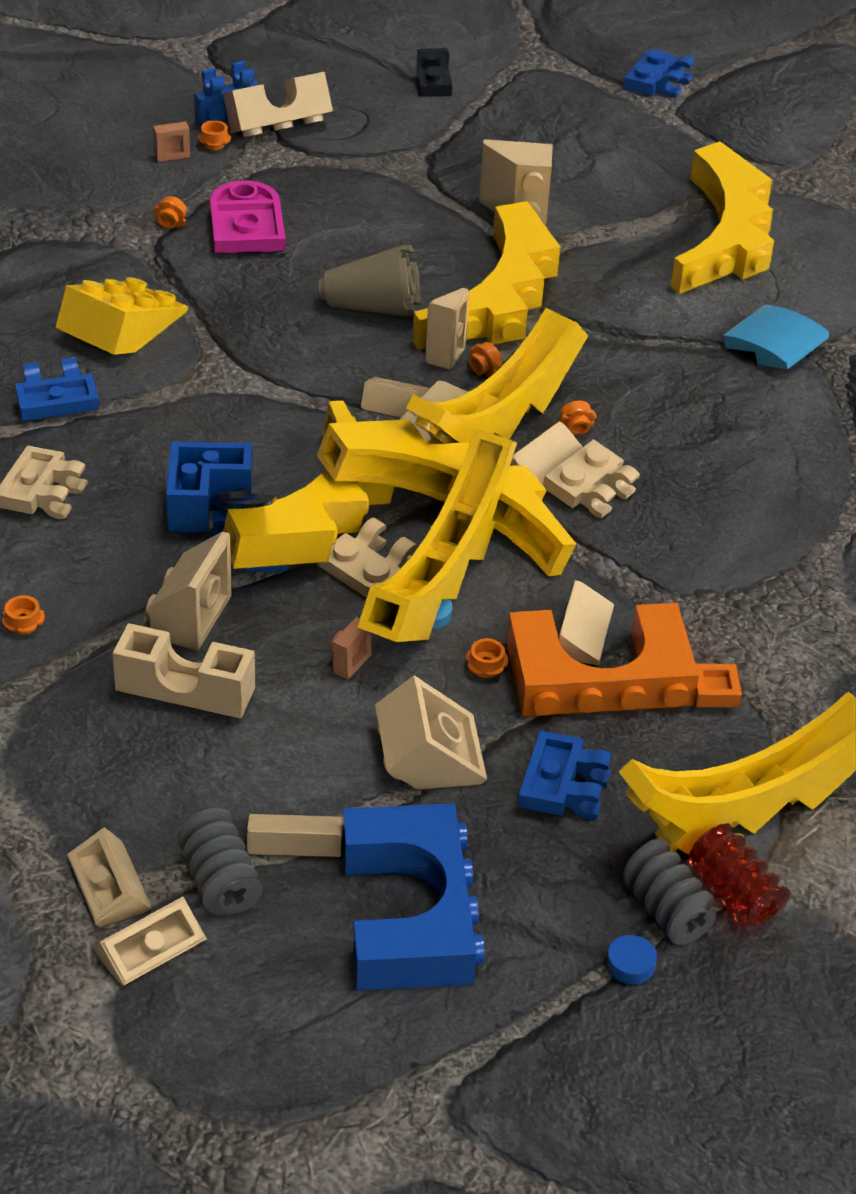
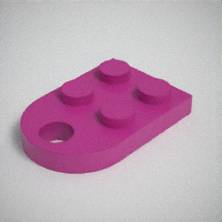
(246, 218)

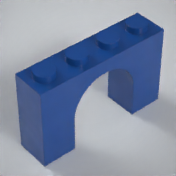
(425, 948)

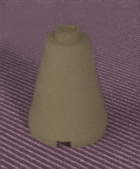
(375, 284)

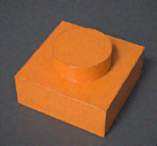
(718, 686)

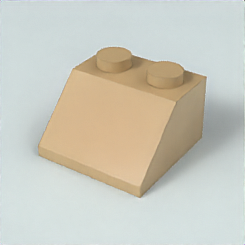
(516, 174)
(193, 593)
(428, 738)

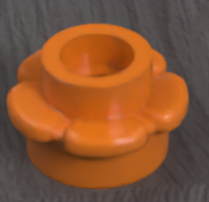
(214, 135)
(170, 212)
(485, 359)
(577, 417)
(22, 615)
(487, 658)

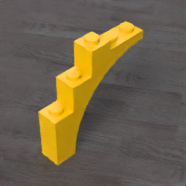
(742, 237)
(502, 300)
(521, 383)
(401, 457)
(305, 522)
(409, 600)
(753, 788)

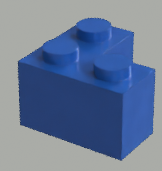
(197, 474)

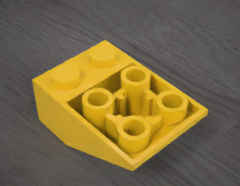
(117, 313)

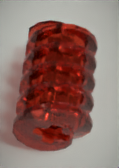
(738, 876)

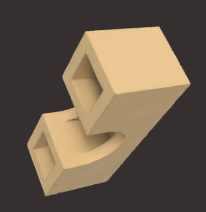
(305, 98)
(152, 669)

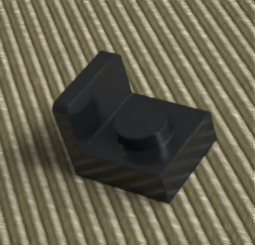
(433, 72)

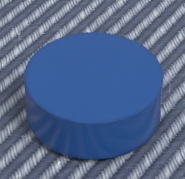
(631, 959)

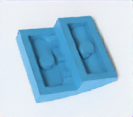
(776, 336)

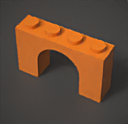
(557, 684)

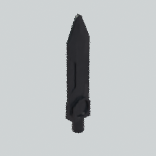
(242, 499)

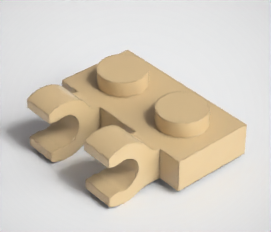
(592, 479)
(31, 482)
(356, 560)

